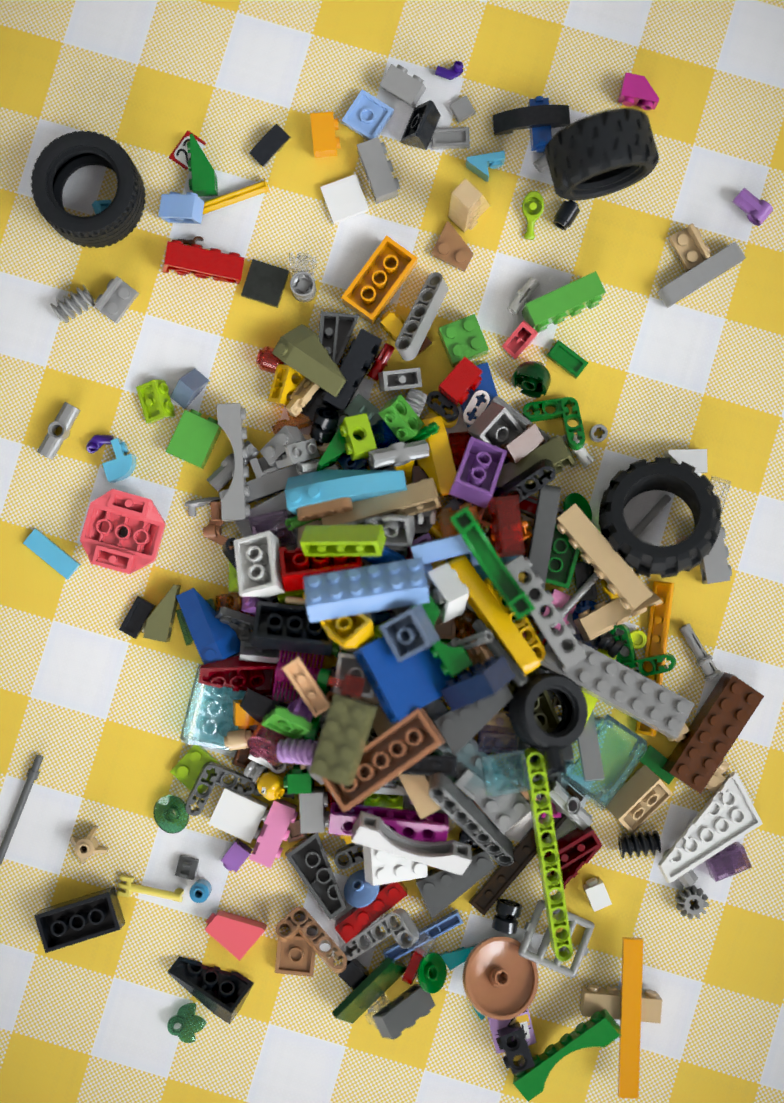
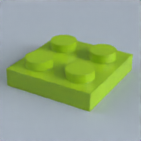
(191, 765)

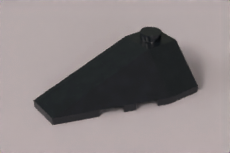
(259, 705)
(216, 989)

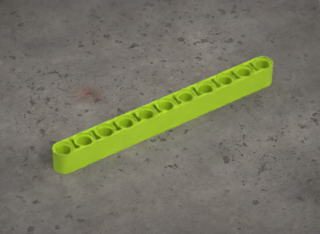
(553, 882)

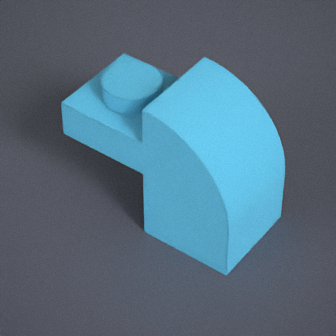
(122, 466)

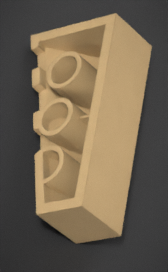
(607, 614)

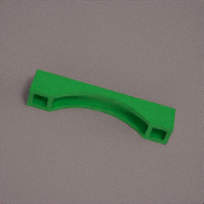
(491, 563)
(596, 1032)

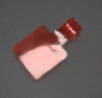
(350, 685)

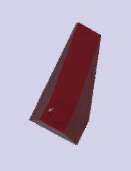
(239, 675)

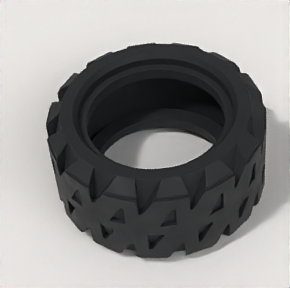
(601, 154)

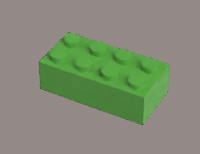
(564, 302)

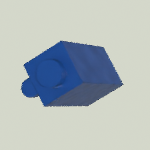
(540, 135)

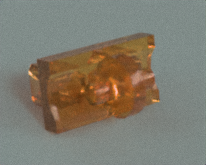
(464, 624)

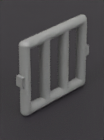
(556, 964)

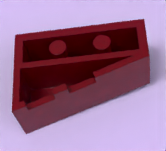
(575, 851)

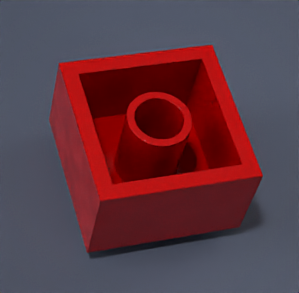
(461, 381)

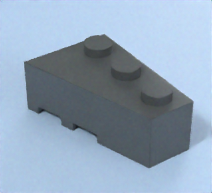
(336, 332)

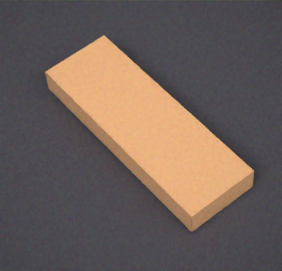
(306, 686)

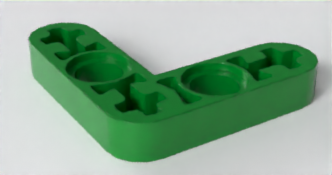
(561, 411)
(631, 659)
(322, 681)

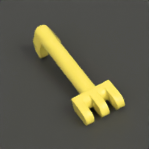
(130, 887)

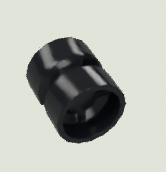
(324, 424)
(504, 922)

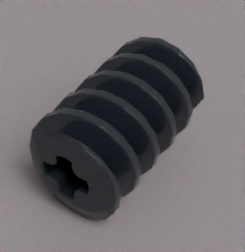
(639, 843)

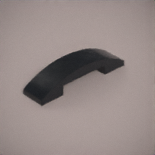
(531, 117)

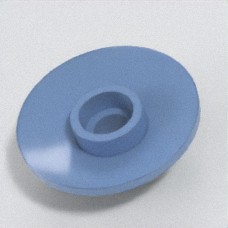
(360, 896)

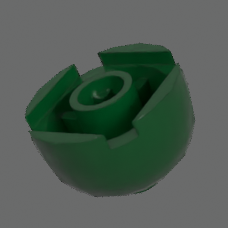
(532, 378)

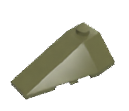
(307, 356)

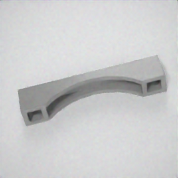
(234, 503)
(447, 855)

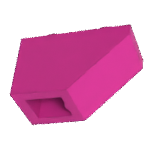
(638, 92)

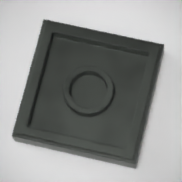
(265, 283)

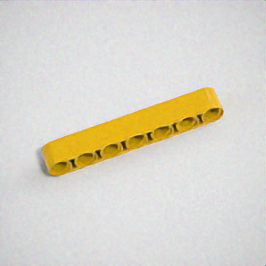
(494, 616)

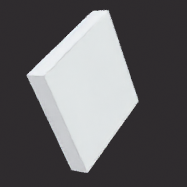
(344, 199)

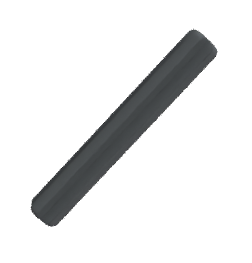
(498, 650)

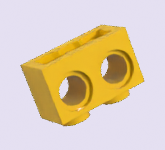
(284, 384)

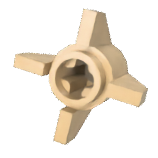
(90, 842)

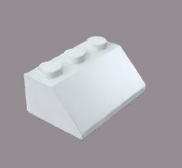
(258, 565)

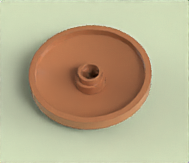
(499, 979)

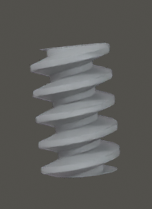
(73, 305)

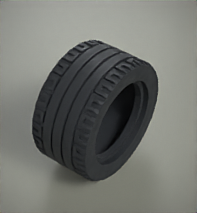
(60, 161)

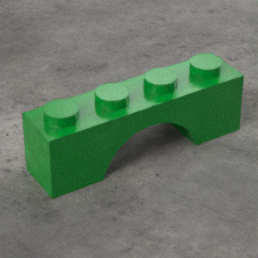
(453, 659)

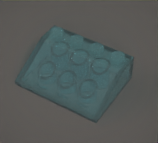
(209, 715)

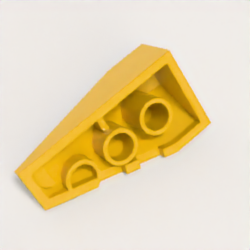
(440, 462)
(349, 630)

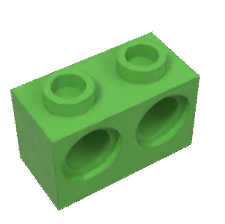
(401, 418)

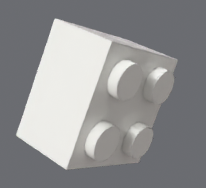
(447, 592)

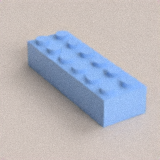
(366, 589)

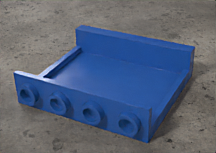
(403, 684)

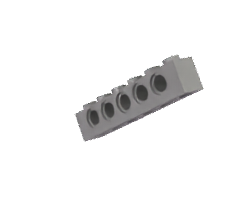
(576, 651)

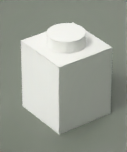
(596, 894)

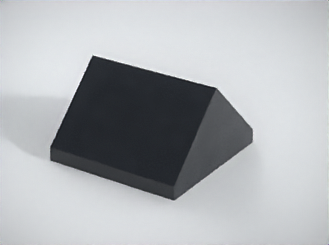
(421, 125)

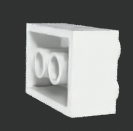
(389, 868)

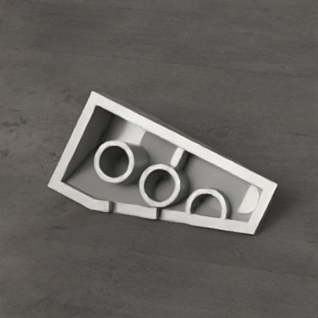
(397, 528)

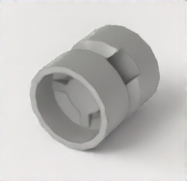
(303, 286)

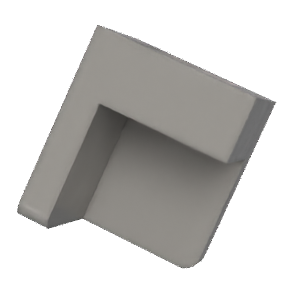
(261, 467)
(469, 782)

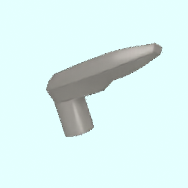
(192, 504)

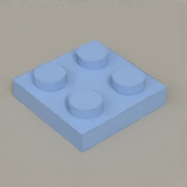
(367, 115)

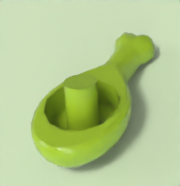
(532, 209)

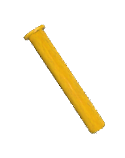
(236, 196)

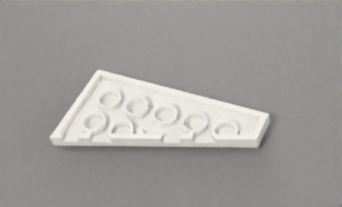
(719, 824)

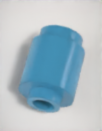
(202, 885)

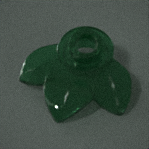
(189, 1023)

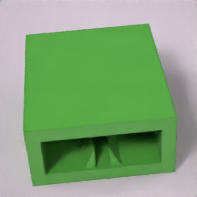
(194, 438)

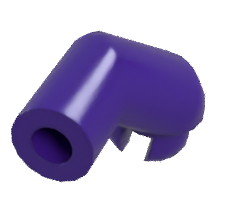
(451, 73)
(97, 441)

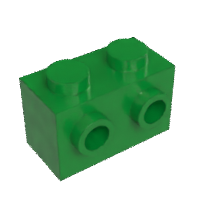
(298, 781)

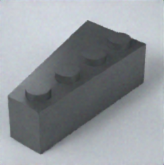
(464, 723)
(314, 869)
(445, 887)

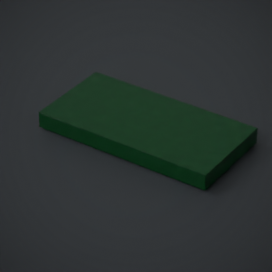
(369, 990)

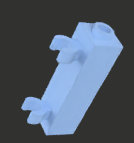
(441, 549)

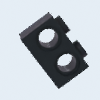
(517, 1047)

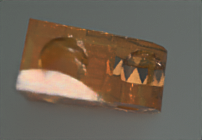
(231, 601)

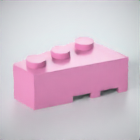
(273, 832)

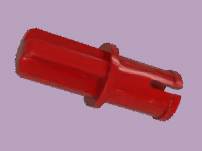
(381, 361)

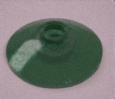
(166, 818)

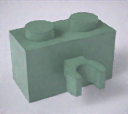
(361, 406)

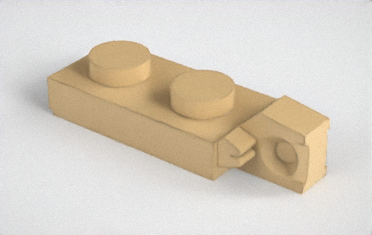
(301, 396)

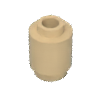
(237, 739)

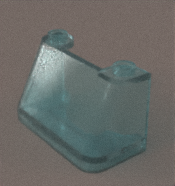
(620, 754)

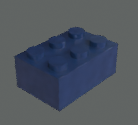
(477, 683)

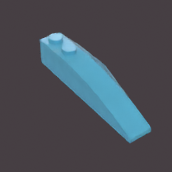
(336, 484)

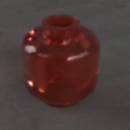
(267, 361)

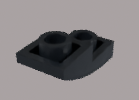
(270, 145)

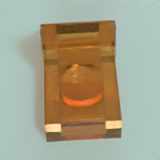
(300, 421)

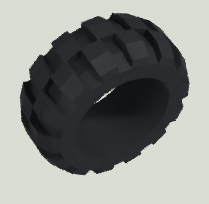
(669, 477)

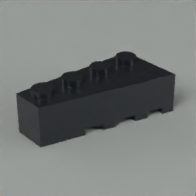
(354, 368)

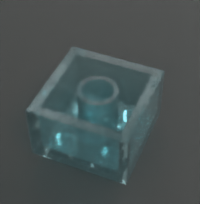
(505, 773)

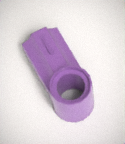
(756, 209)

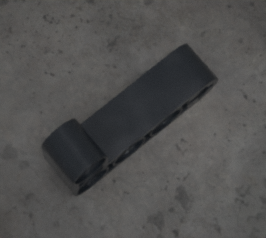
(525, 490)

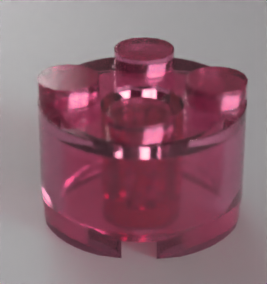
(264, 743)

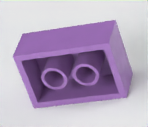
(478, 472)

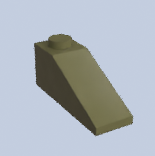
(161, 620)

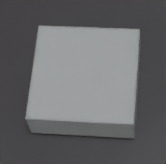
(462, 109)

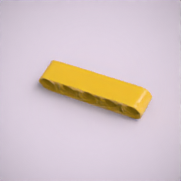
(522, 625)

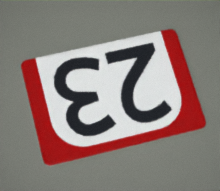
(180, 153)

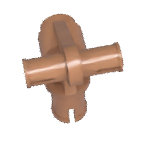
(213, 529)

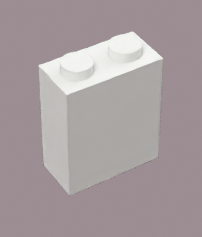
(239, 815)

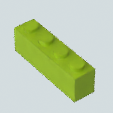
(343, 540)

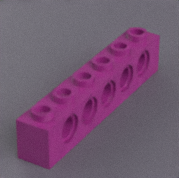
(404, 822)

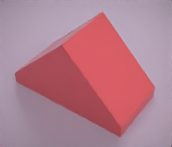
(520, 339)

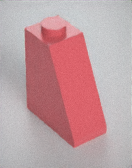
(234, 931)

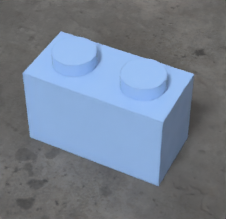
(181, 208)

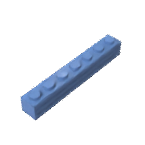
(434, 930)

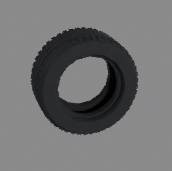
(573, 714)

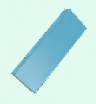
(51, 553)

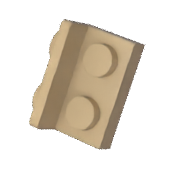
(689, 247)

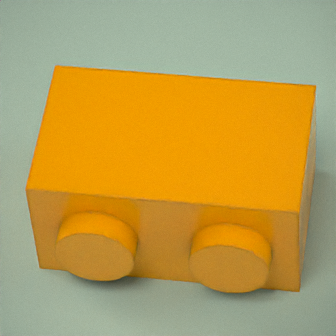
(323, 134)

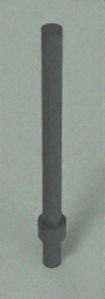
(31, 775)

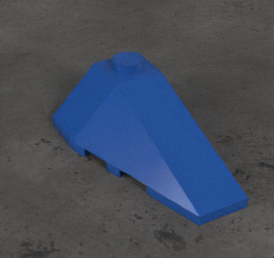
(212, 638)

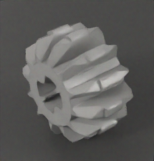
(416, 400)
(686, 907)

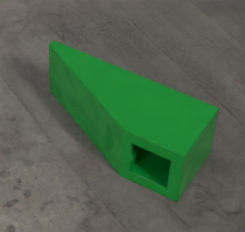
(203, 175)

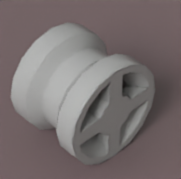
(254, 770)

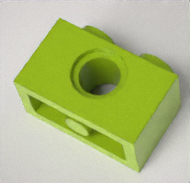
(359, 426)

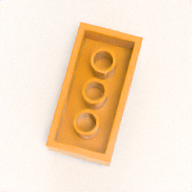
(379, 280)

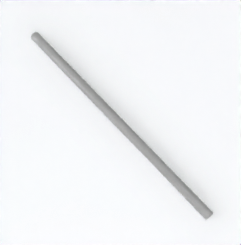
(593, 578)

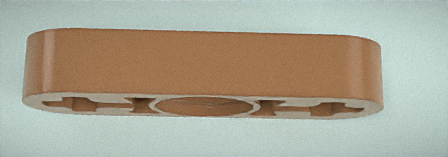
(325, 509)

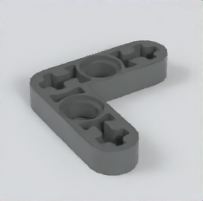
(217, 778)

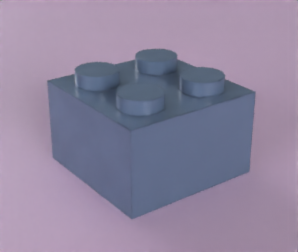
(409, 633)

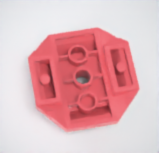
(102, 531)

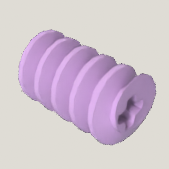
(296, 751)

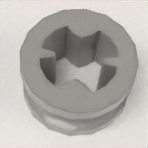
(594, 429)

